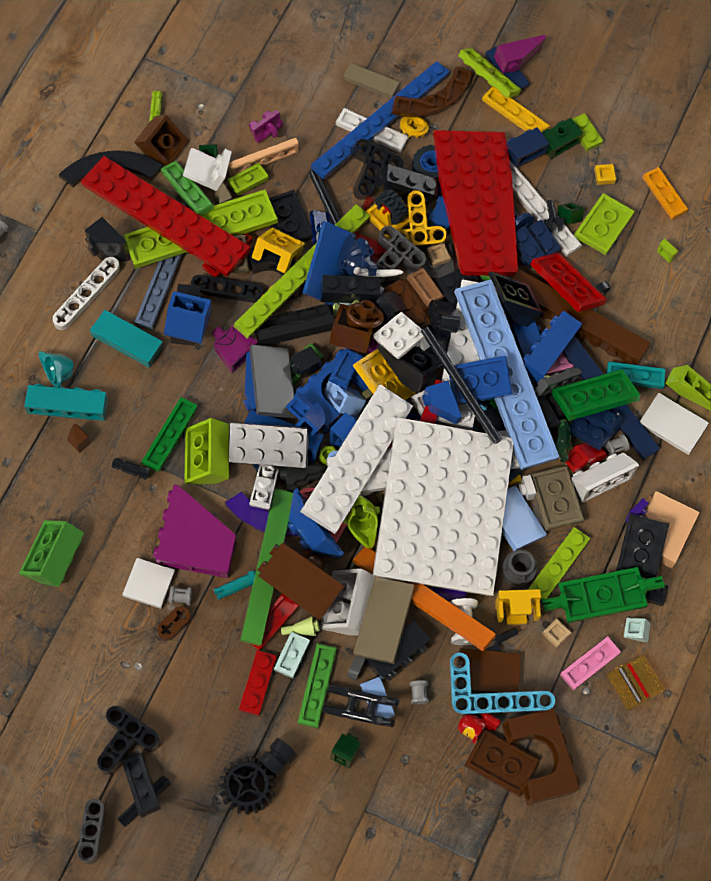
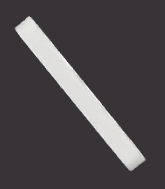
(84, 302)

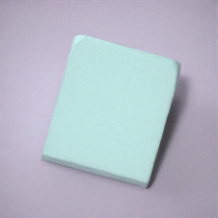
(637, 629)

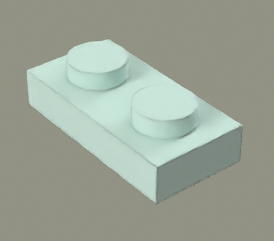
(292, 655)

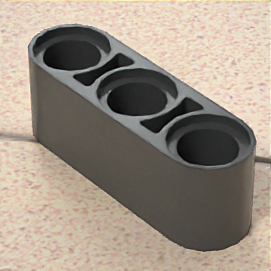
(88, 821)

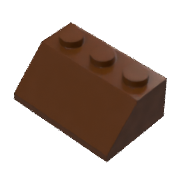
(416, 308)

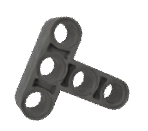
(396, 256)

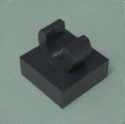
(657, 596)

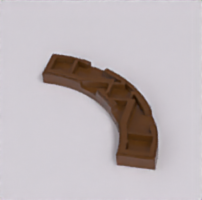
(436, 102)

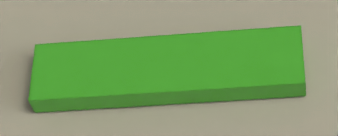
(187, 189)
(317, 686)

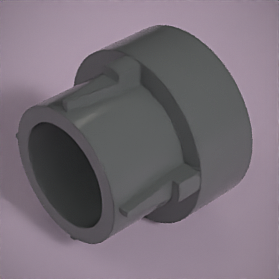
(516, 578)

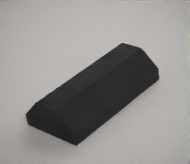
(295, 325)

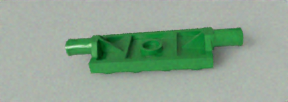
(603, 595)

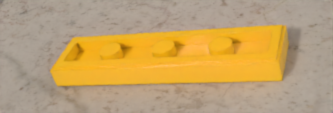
(513, 111)

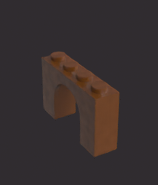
(544, 728)

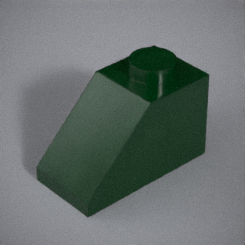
(345, 750)

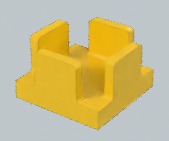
(518, 605)

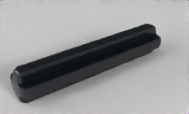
(131, 813)

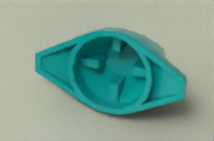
(56, 367)

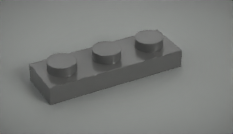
(557, 380)

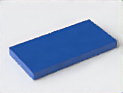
(325, 258)

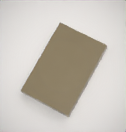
(556, 498)

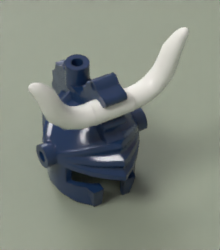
(357, 260)

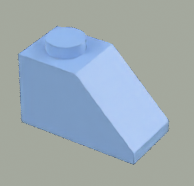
(344, 399)

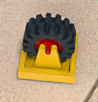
(389, 211)

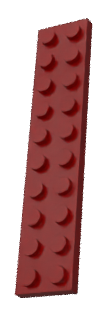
(166, 216)

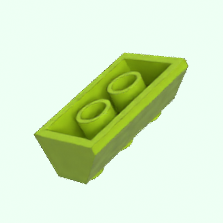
(207, 452)

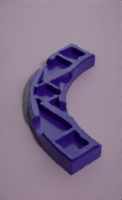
(252, 516)

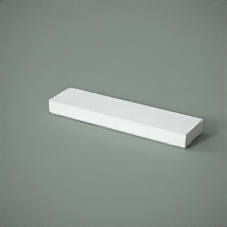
(388, 137)

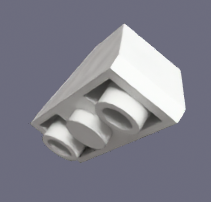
(264, 487)

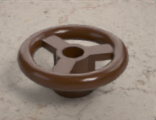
(366, 310)

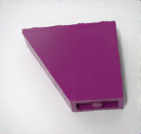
(193, 538)

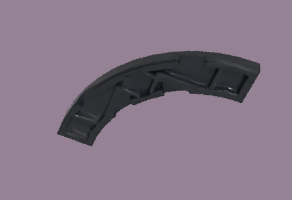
(128, 160)

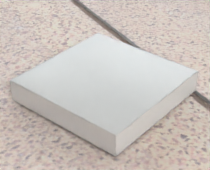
(148, 583)

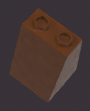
(300, 580)

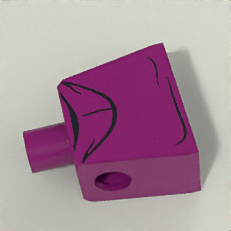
(232, 347)

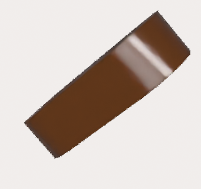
(177, 627)

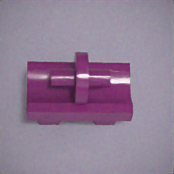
(266, 127)

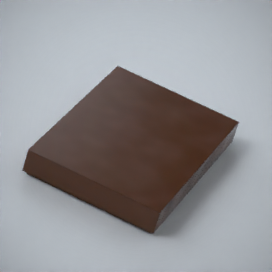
(491, 671)
(501, 762)

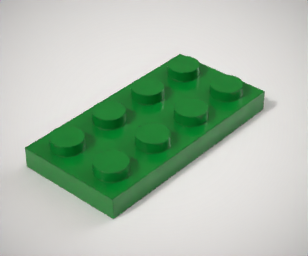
(595, 394)

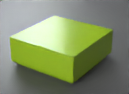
(667, 251)

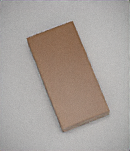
(425, 286)

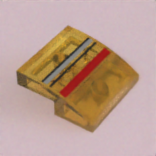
(635, 682)

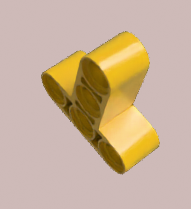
(422, 227)

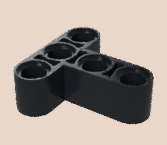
(371, 164)
(443, 321)
(123, 735)

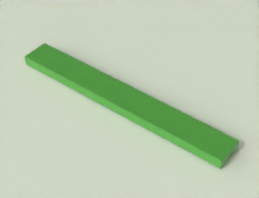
(261, 591)

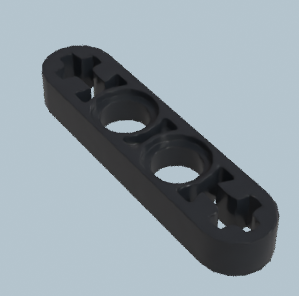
(228, 284)

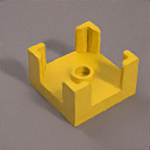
(280, 244)

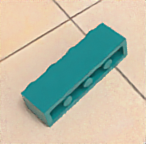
(66, 402)

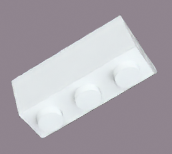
(603, 476)
(349, 606)

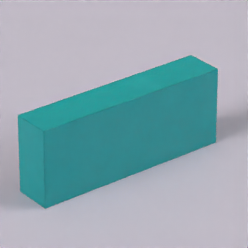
(126, 338)

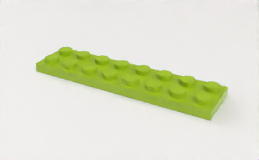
(233, 216)

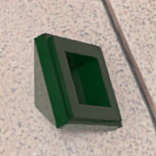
(209, 149)

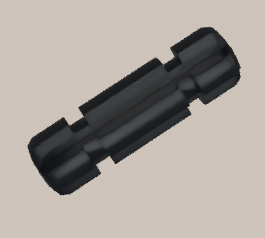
(131, 468)

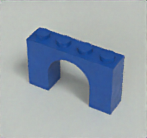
(315, 384)

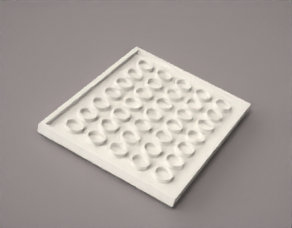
(443, 507)

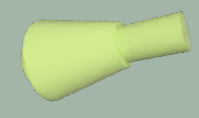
(305, 627)

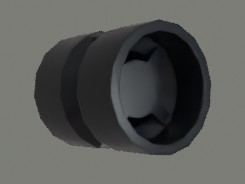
(277, 758)

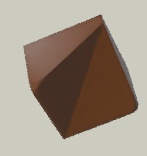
(78, 438)

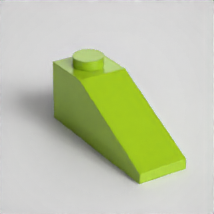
(690, 385)

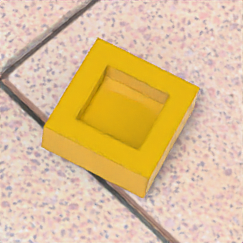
(605, 174)

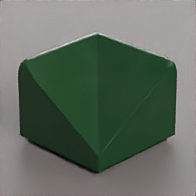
(570, 212)

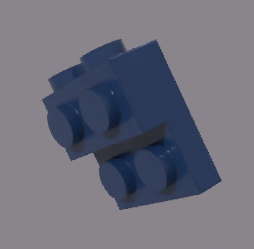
(535, 243)
(597, 428)

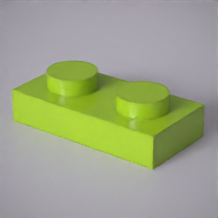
(590, 137)
(248, 179)

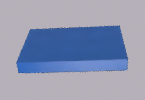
(485, 379)

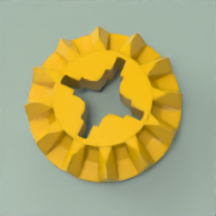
(418, 123)

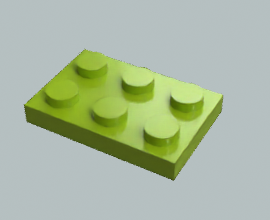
(604, 224)

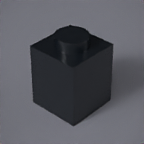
(305, 362)

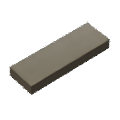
(371, 80)

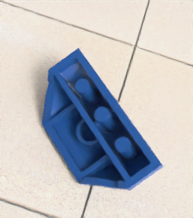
(312, 535)

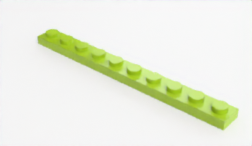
(291, 280)

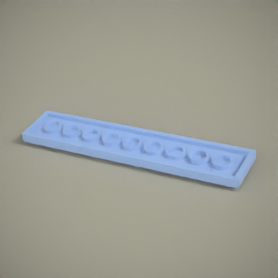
(494, 339)

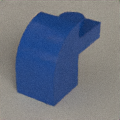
(307, 413)

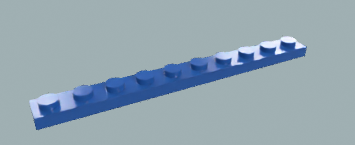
(378, 121)

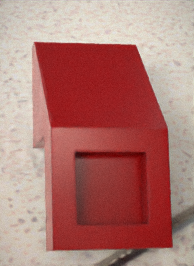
(583, 455)

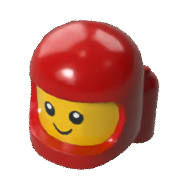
(472, 725)

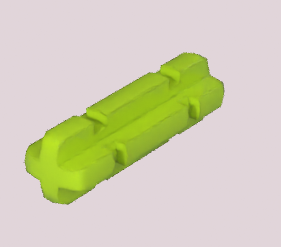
(155, 104)

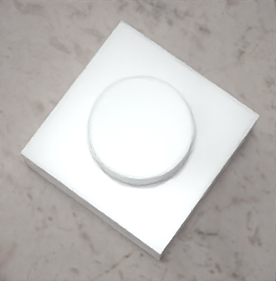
(527, 488)

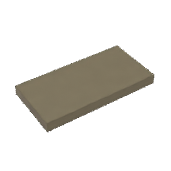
(384, 620)

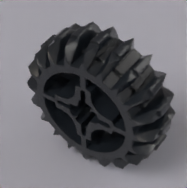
(262, 796)

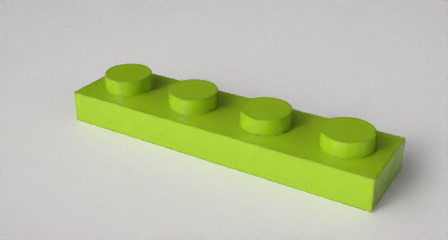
(489, 72)
(560, 563)

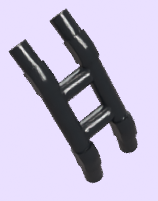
(349, 712)

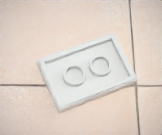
(673, 423)

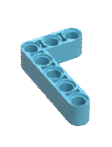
(492, 698)

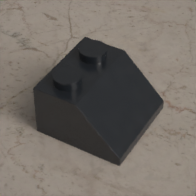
(106, 241)

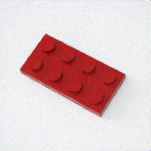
(568, 282)

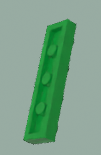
(169, 434)

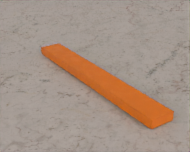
(437, 607)

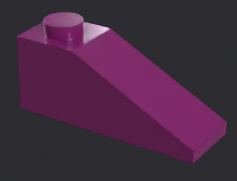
(515, 54)

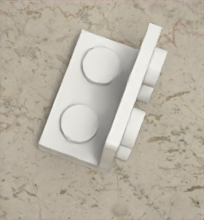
(206, 169)
(400, 336)

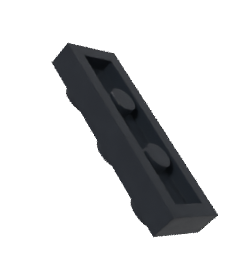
(141, 785)

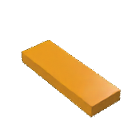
(665, 193)

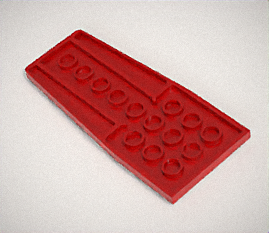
(478, 200)

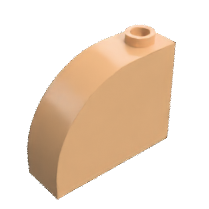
(681, 522)

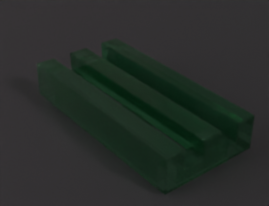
(564, 441)

